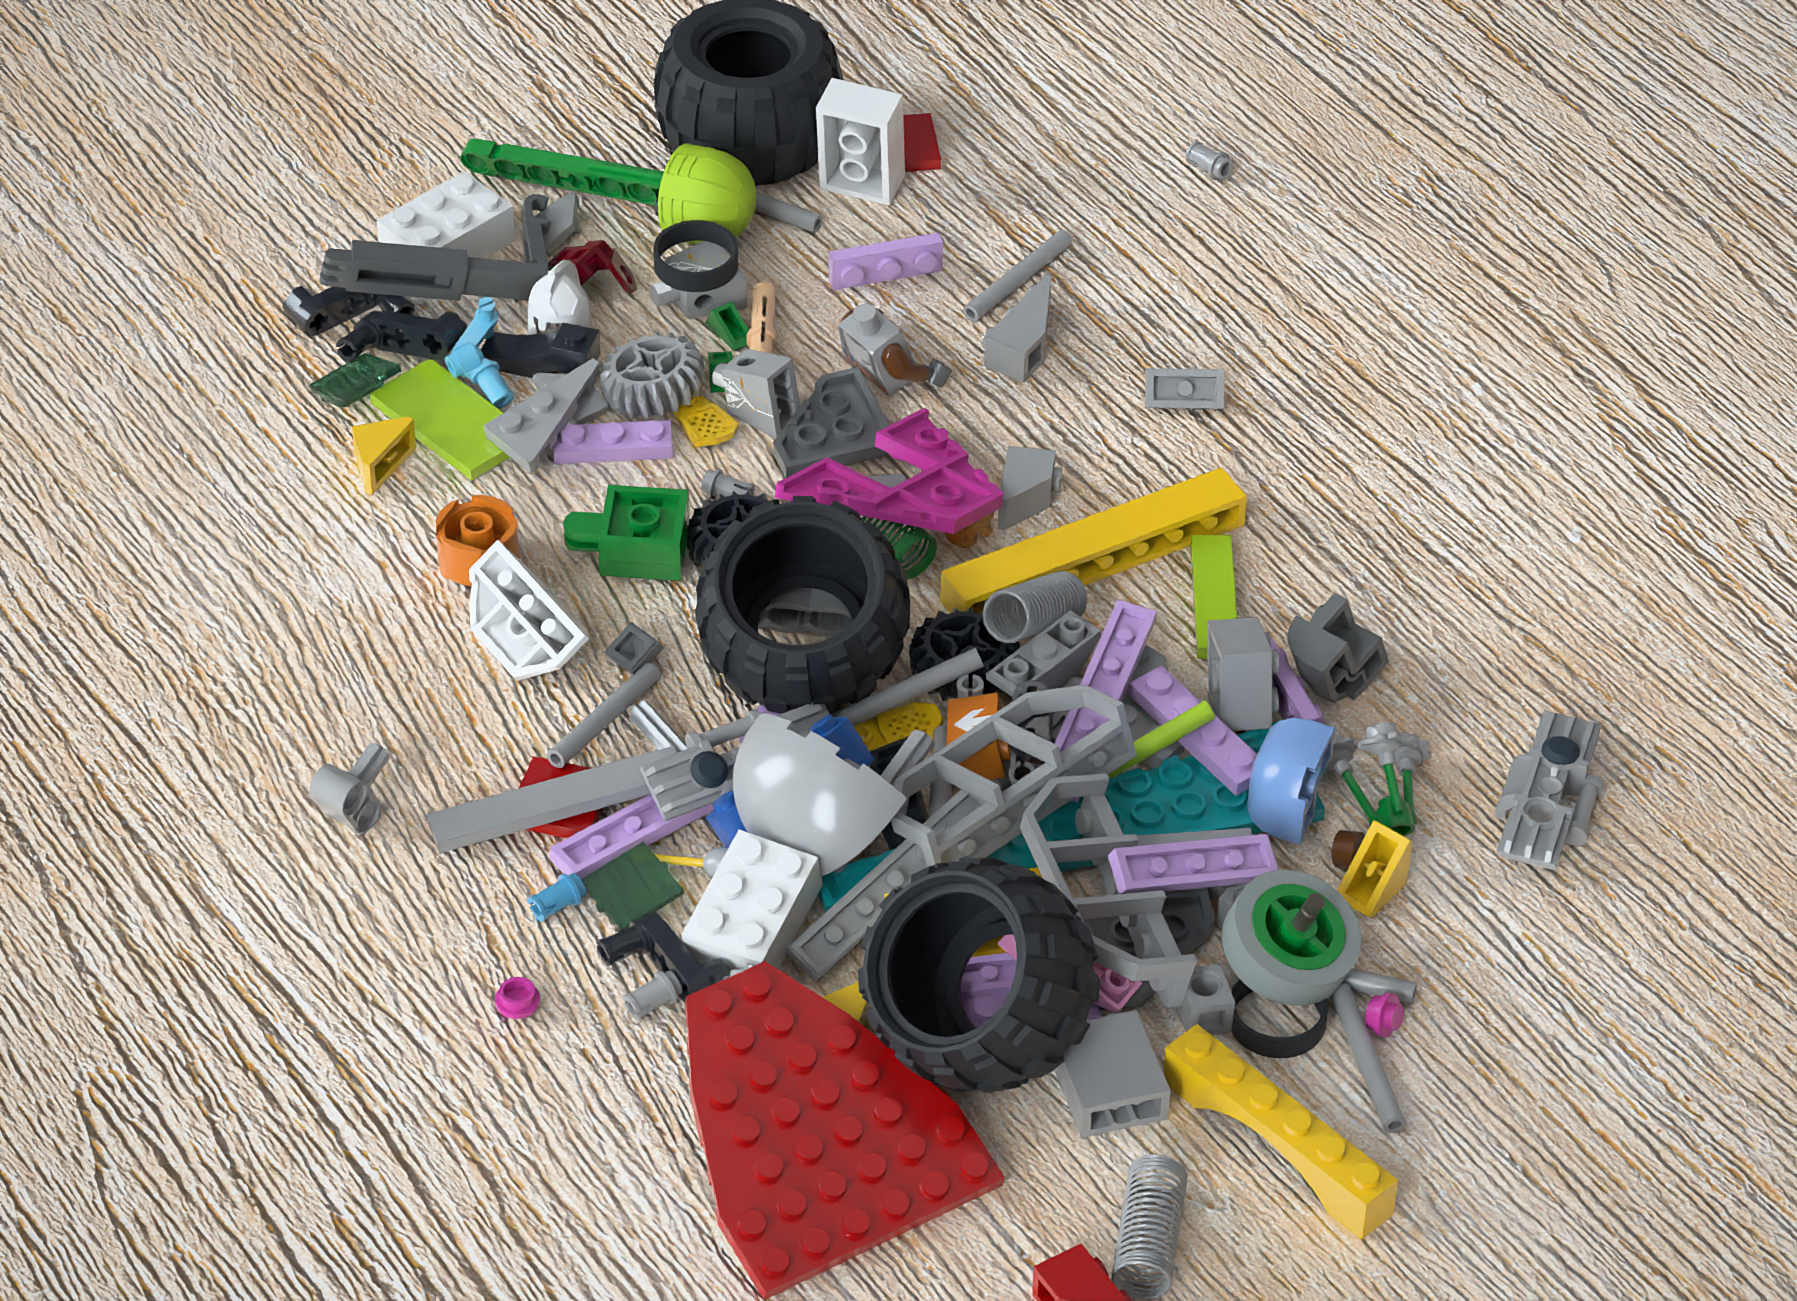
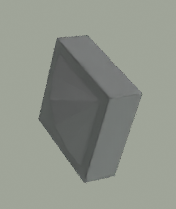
(633, 649)

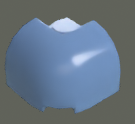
(1288, 776)

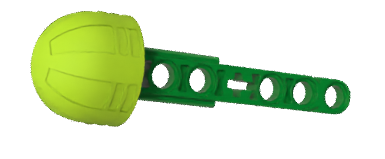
(693, 186)

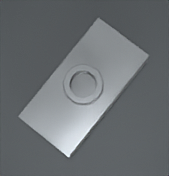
(1184, 388)

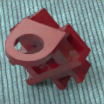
(595, 257)

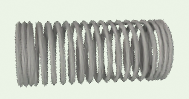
(1033, 599)
(1142, 1255)

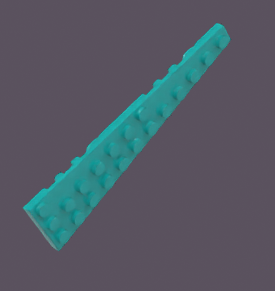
(1156, 801)

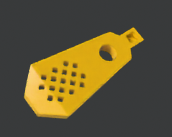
(705, 422)
(899, 724)

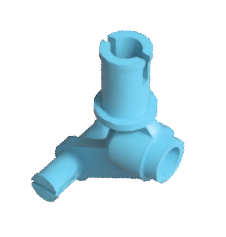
(468, 360)

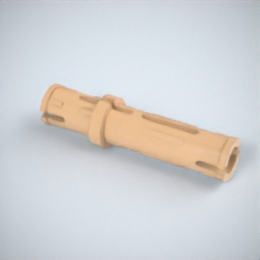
(763, 302)

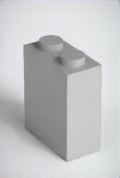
(1114, 1077)

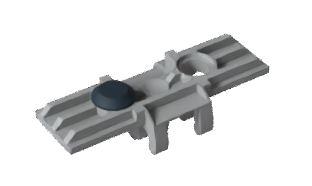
(701, 775)
(1538, 781)

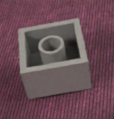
(1242, 673)

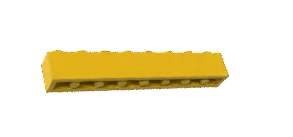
(1104, 541)

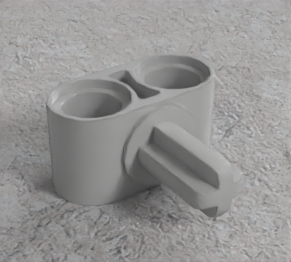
(348, 794)

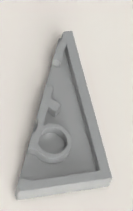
(535, 422)

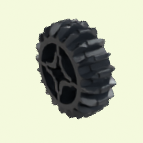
(715, 518)
(951, 636)

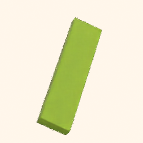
(1212, 584)

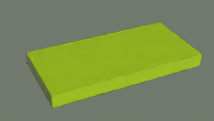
(445, 416)

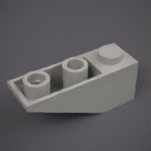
(1019, 339)

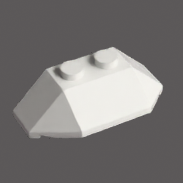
(520, 616)

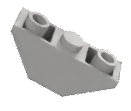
(1050, 656)

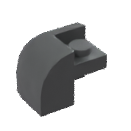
(1335, 652)

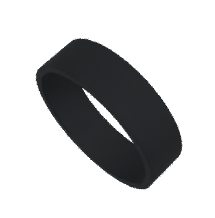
(695, 231)
(1276, 1046)

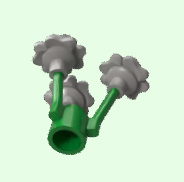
(1393, 748)

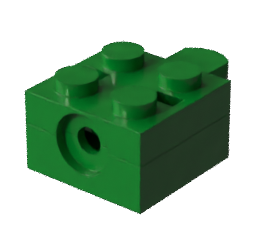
(636, 534)

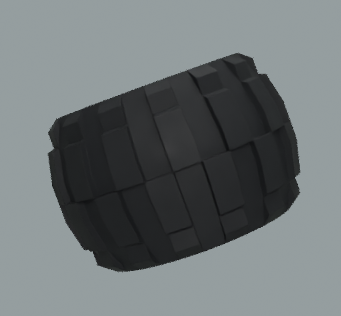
(746, 84)
(790, 550)
(919, 961)

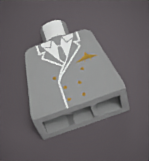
(700, 258)
(760, 390)

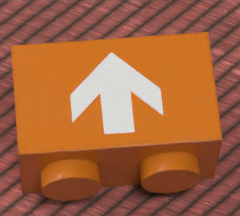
(966, 714)

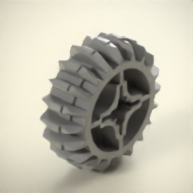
(652, 375)

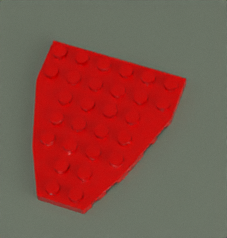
(817, 1130)

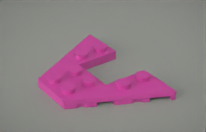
(940, 498)

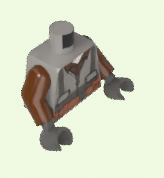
(882, 352)

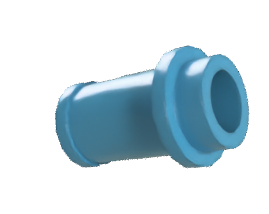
(557, 896)

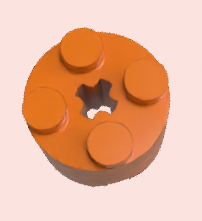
(469, 531)

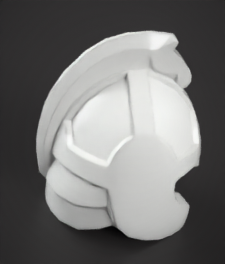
(558, 299)

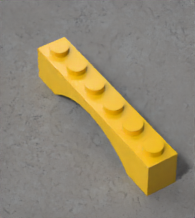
(1341, 1175)

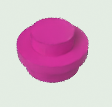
(517, 998)
(1384, 1014)

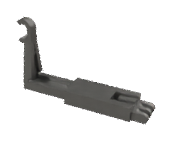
(440, 271)

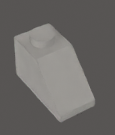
(1027, 484)

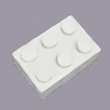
(860, 141)
(453, 216)
(753, 903)

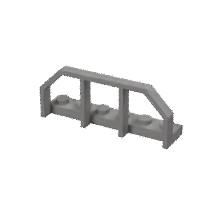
(1002, 814)
(1140, 912)

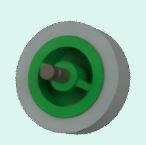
(1291, 937)

